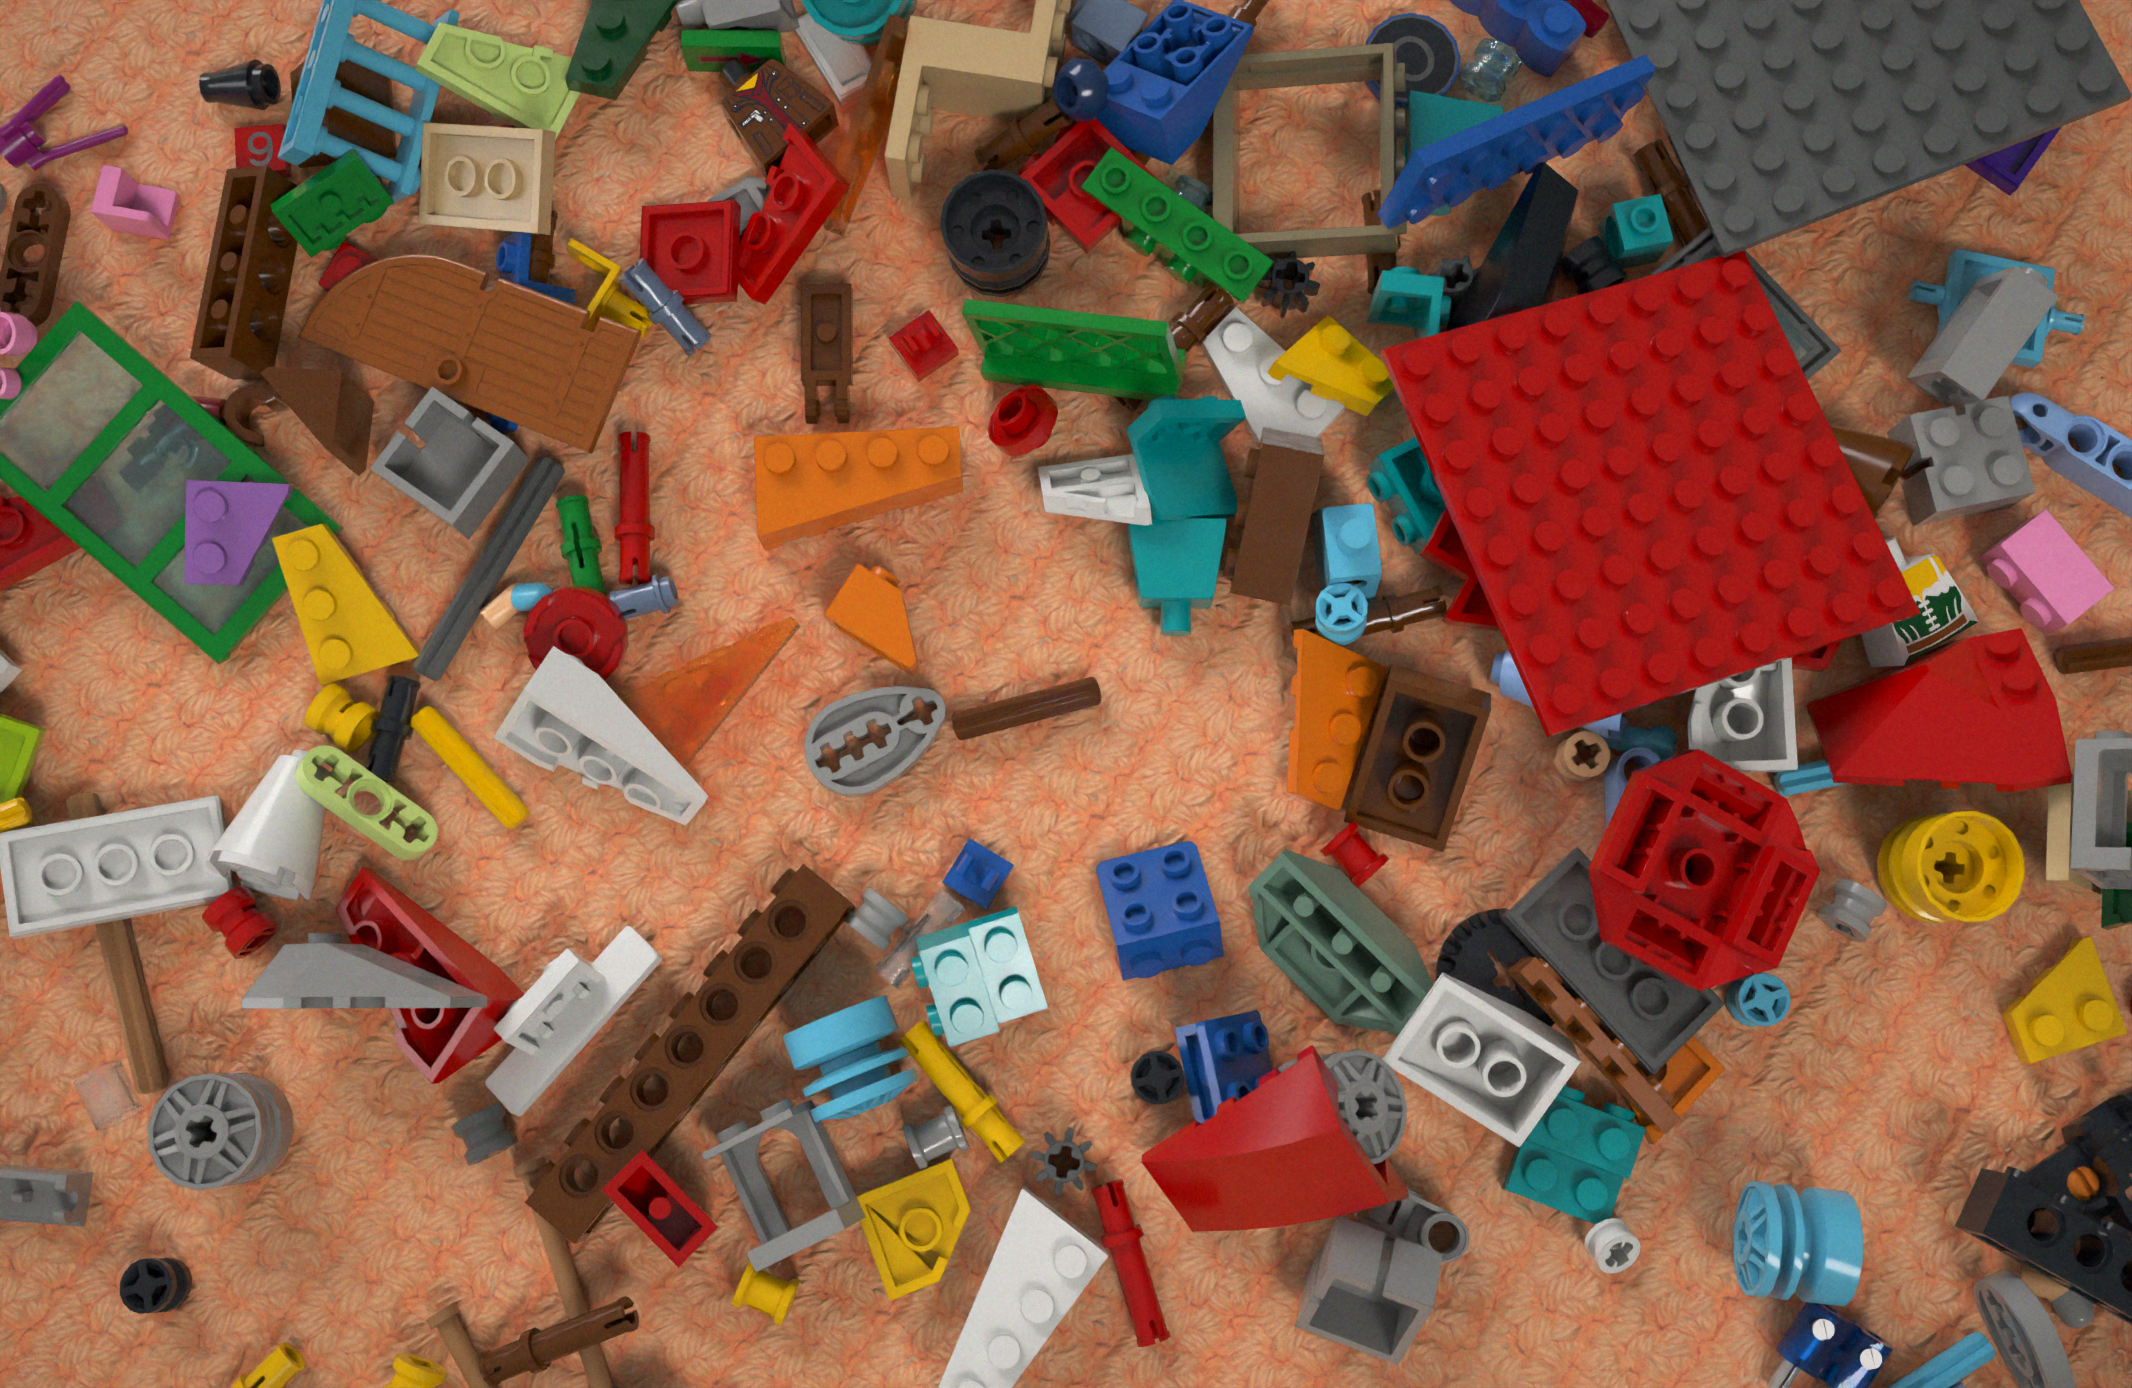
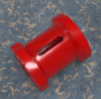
(1354, 854)

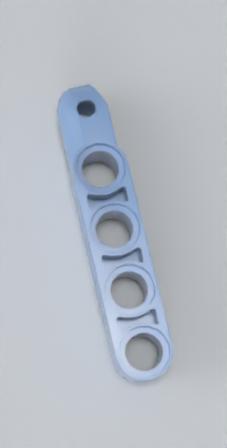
(2098, 444)

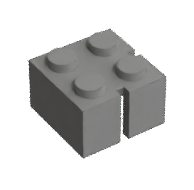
(1971, 458)
(457, 471)
(1369, 1290)

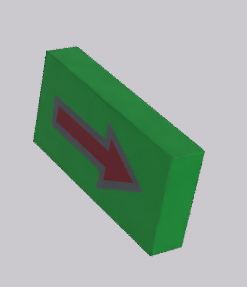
(716, 48)

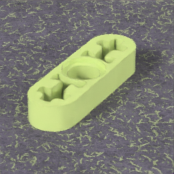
(363, 780)

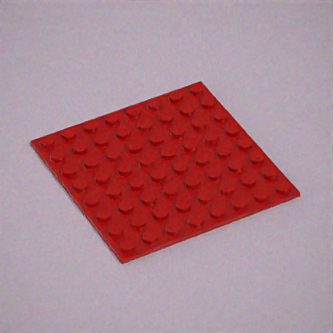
(1646, 489)

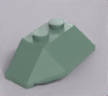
(1337, 944)

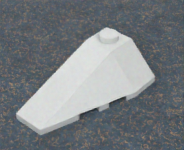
(581, 724)

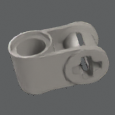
(1413, 1220)

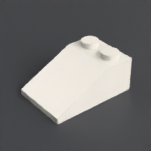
(1484, 1057)

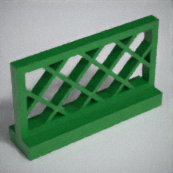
(1076, 350)

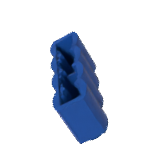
(1539, 30)

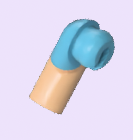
(512, 600)

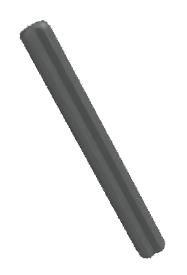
(489, 568)

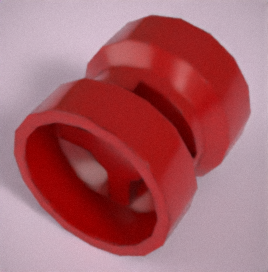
(240, 921)

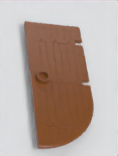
(495, 351)

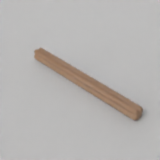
(126, 982)

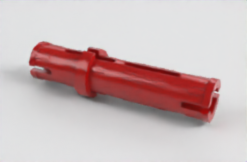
(634, 509)
(1130, 1262)

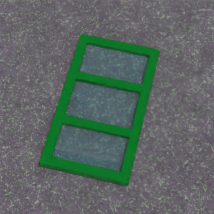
(106, 458)

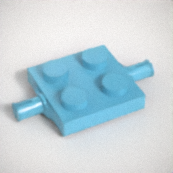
(1964, 270)

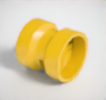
(340, 717)

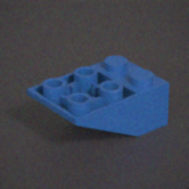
(1172, 79)

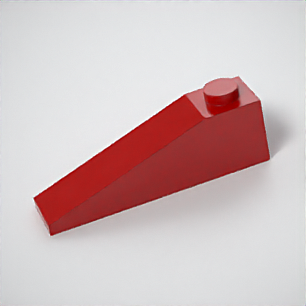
(431, 1038)

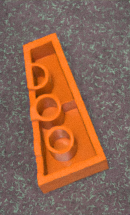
(849, 477)

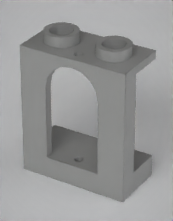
(740, 1154)

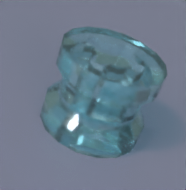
(1490, 70)

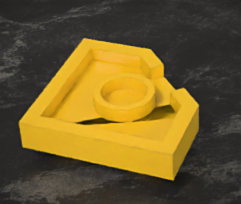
(915, 1226)

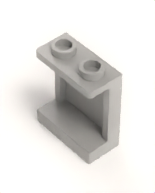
(2101, 810)

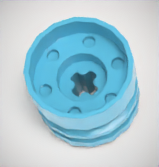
(850, 1059)
(1798, 1243)

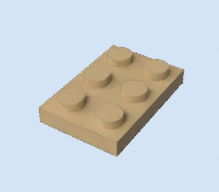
(487, 177)

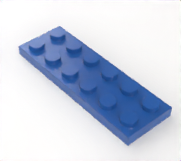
(1515, 142)

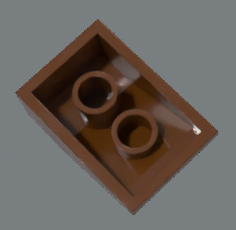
(1418, 757)

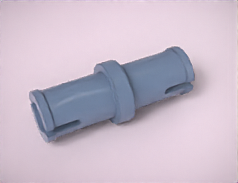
(665, 306)

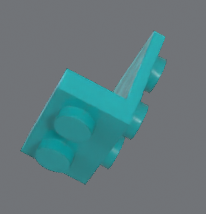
(1410, 300)
(1182, 456)

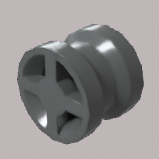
(484, 1134)

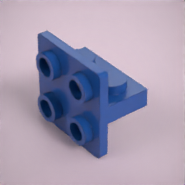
(1223, 1059)

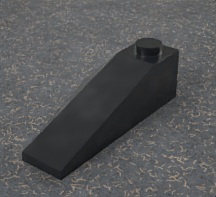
(1526, 254)

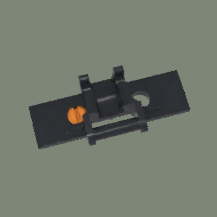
(2094, 1162)

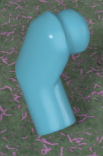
(1658, 739)

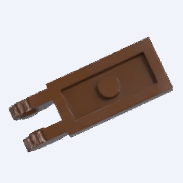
(827, 346)

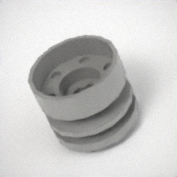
(1368, 1100)
(250, 1125)

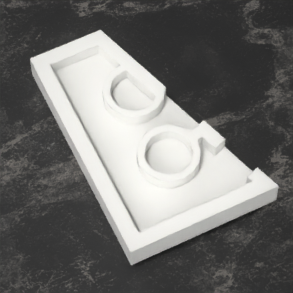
(1241, 360)

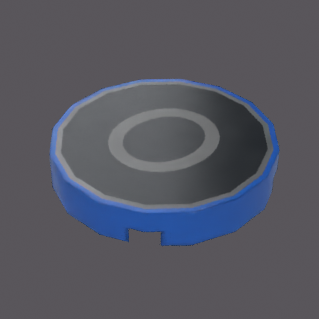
(1426, 50)

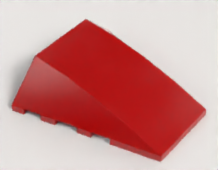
(1272, 1158)

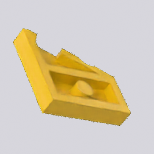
(1336, 368)
(2065, 1007)

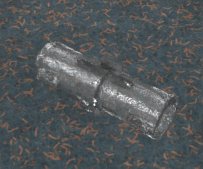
(938, 915)

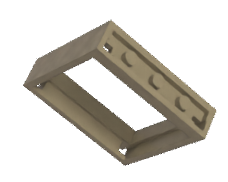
(1305, 69)

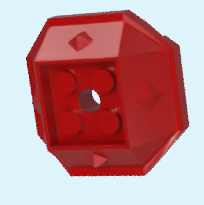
(1744, 882)

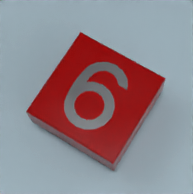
(260, 147)

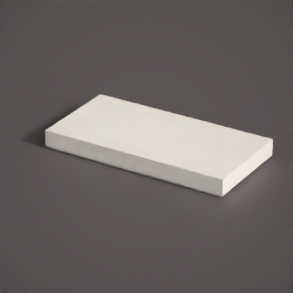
(111, 867)

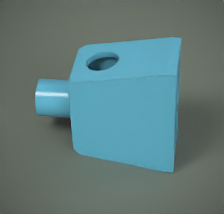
(1347, 547)

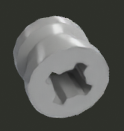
(1852, 910)
(876, 919)

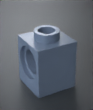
(1105, 27)

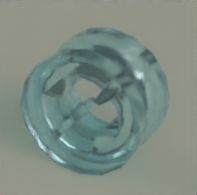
(1194, 192)

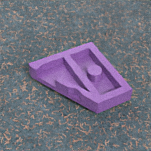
(228, 527)

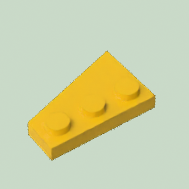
(337, 608)

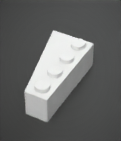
(1024, 1295)

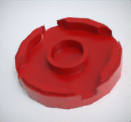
(580, 625)

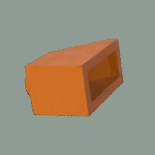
(876, 616)

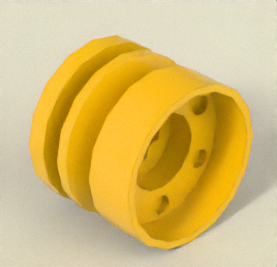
(1977, 861)

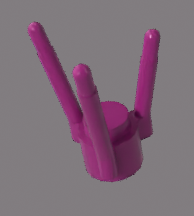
(23, 139)

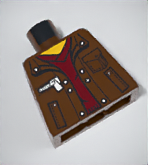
(765, 104)

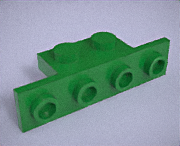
(1175, 229)

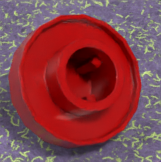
(1023, 420)

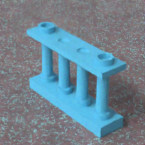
(320, 90)

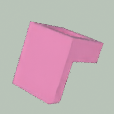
(134, 207)

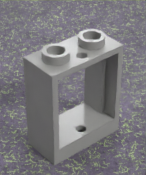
(1983, 336)

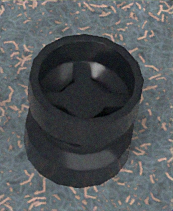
(1591, 267)

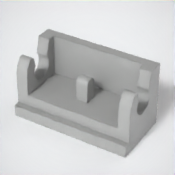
(44, 1195)

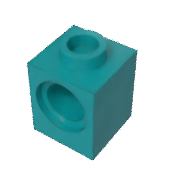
(1636, 231)

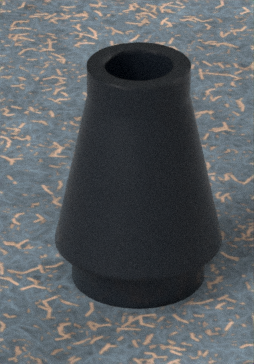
(242, 85)

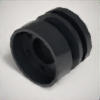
(990, 206)

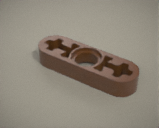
(25, 233)

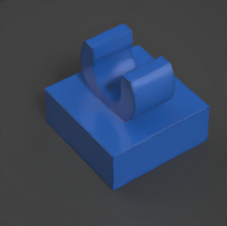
(978, 874)

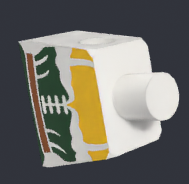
(1941, 614)

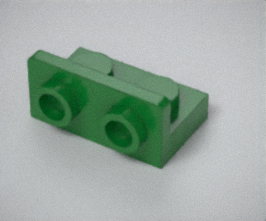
(333, 204)

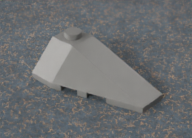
(350, 977)

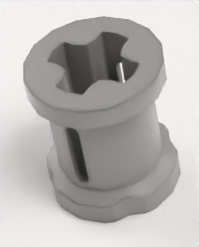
(936, 1137)

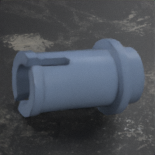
(646, 597)

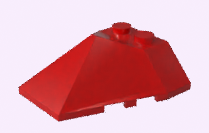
(1949, 717)

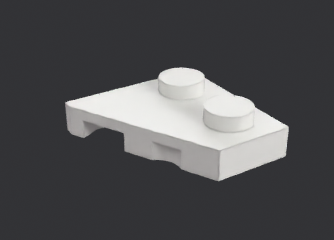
(1096, 490)

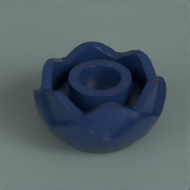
(1080, 89)

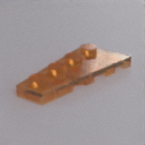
(869, 121)

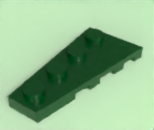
(615, 44)

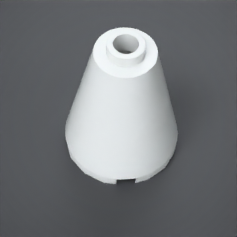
(274, 835)

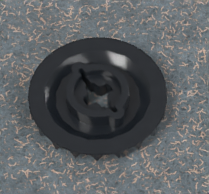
(1467, 958)

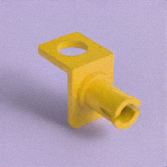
(608, 299)

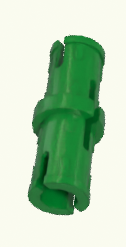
(580, 549)

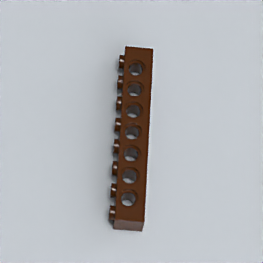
(579, 1211)

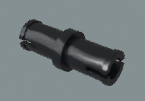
(392, 727)

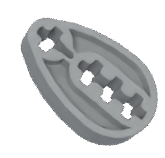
(852, 717)
(2022, 1332)

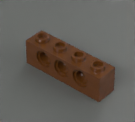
(245, 277)

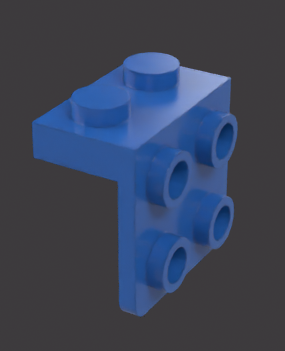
(1160, 910)

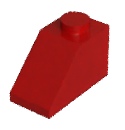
(659, 1208)

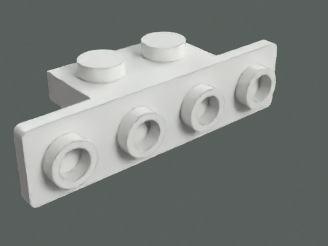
(564, 1014)

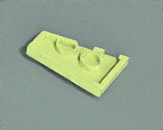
(501, 77)

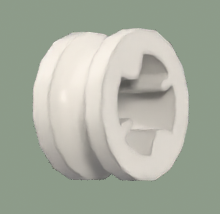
(1612, 1245)

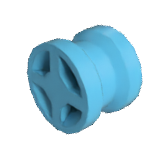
(1344, 602)
(1769, 997)

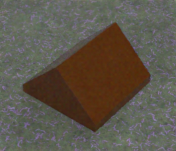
(348, 125)
(330, 408)

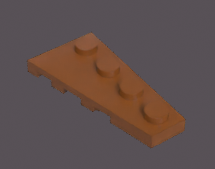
(1608, 1056)

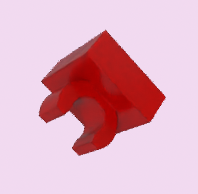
(923, 346)

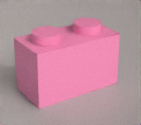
(2045, 573)

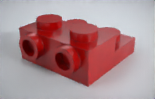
(1063, 171)

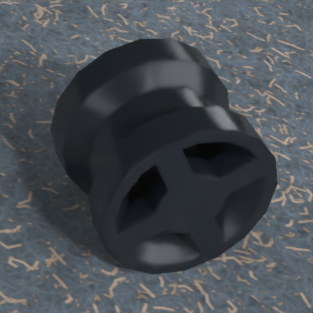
(1159, 1077)
(144, 1277)

